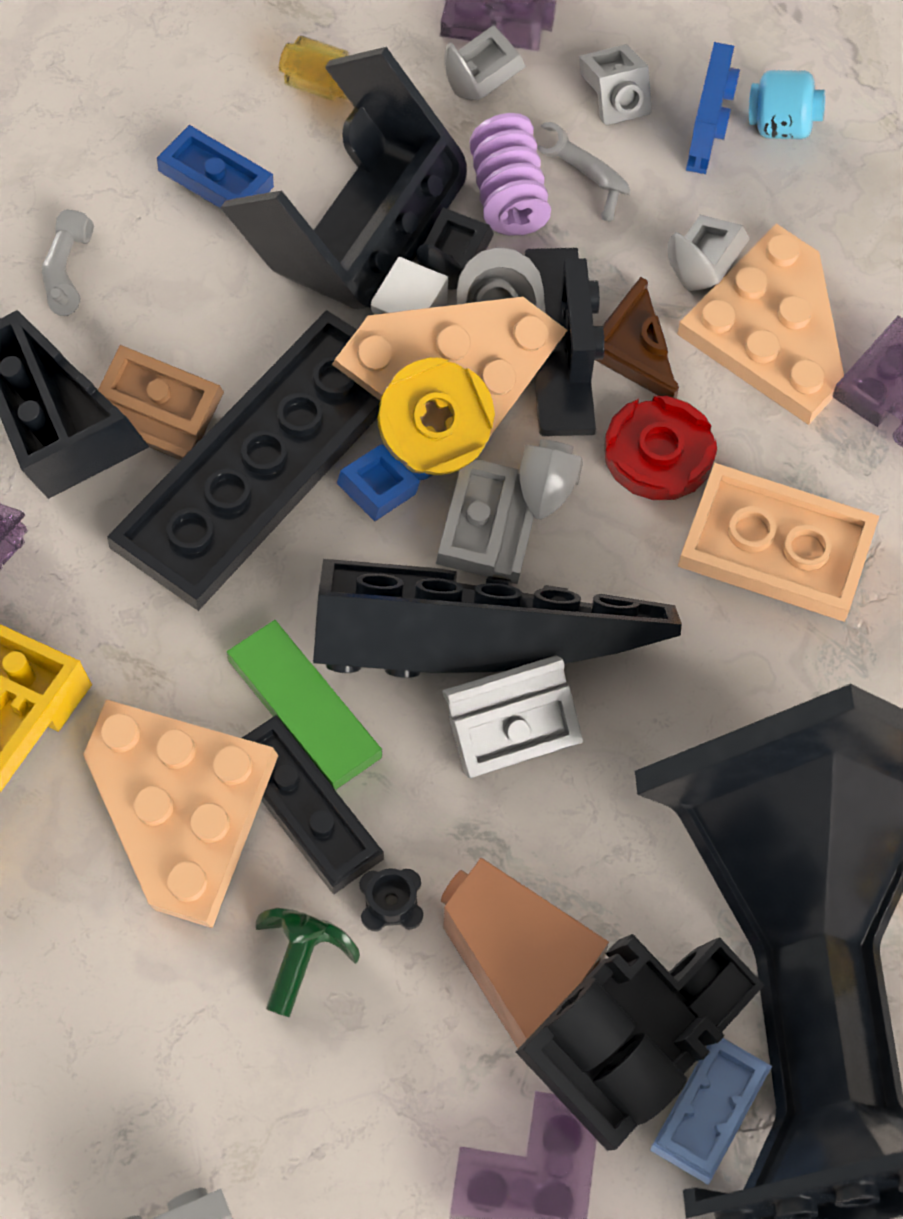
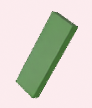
(304, 704)

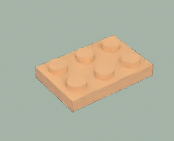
(779, 541)

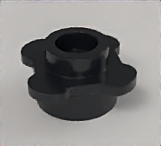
(387, 882)

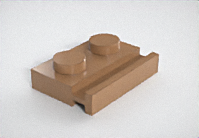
(161, 400)

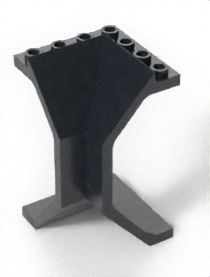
(810, 858)

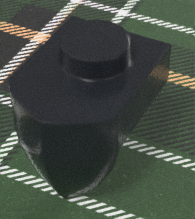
(452, 244)

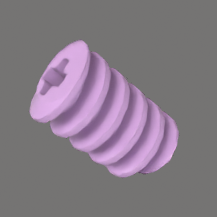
(509, 175)

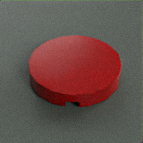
(660, 448)

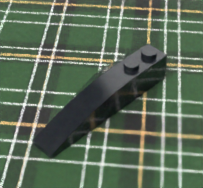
(431, 624)

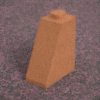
(517, 946)

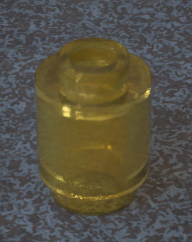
(305, 67)

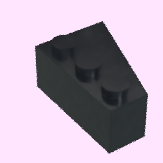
(55, 413)

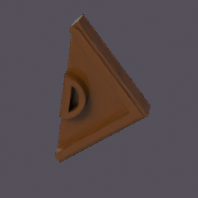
(637, 344)

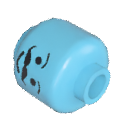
(786, 104)

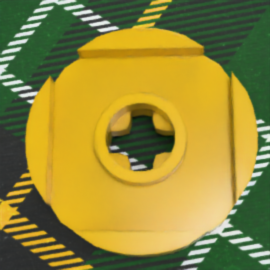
(449, 386)

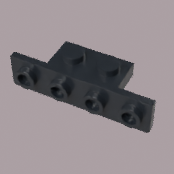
(565, 377)

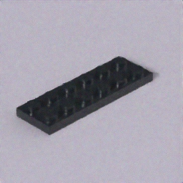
(249, 468)

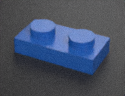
(212, 168)

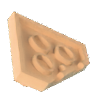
(773, 324)
(493, 338)
(178, 803)

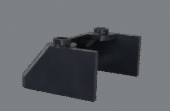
(389, 204)

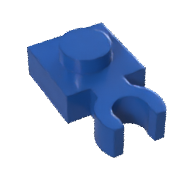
(379, 482)

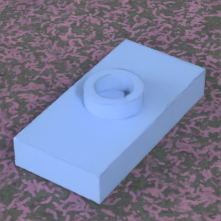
(710, 1109)

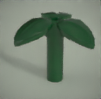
(303, 935)

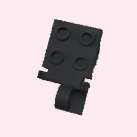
(634, 1031)

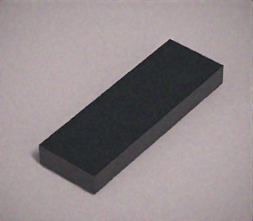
(314, 811)

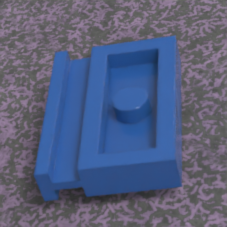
(711, 116)

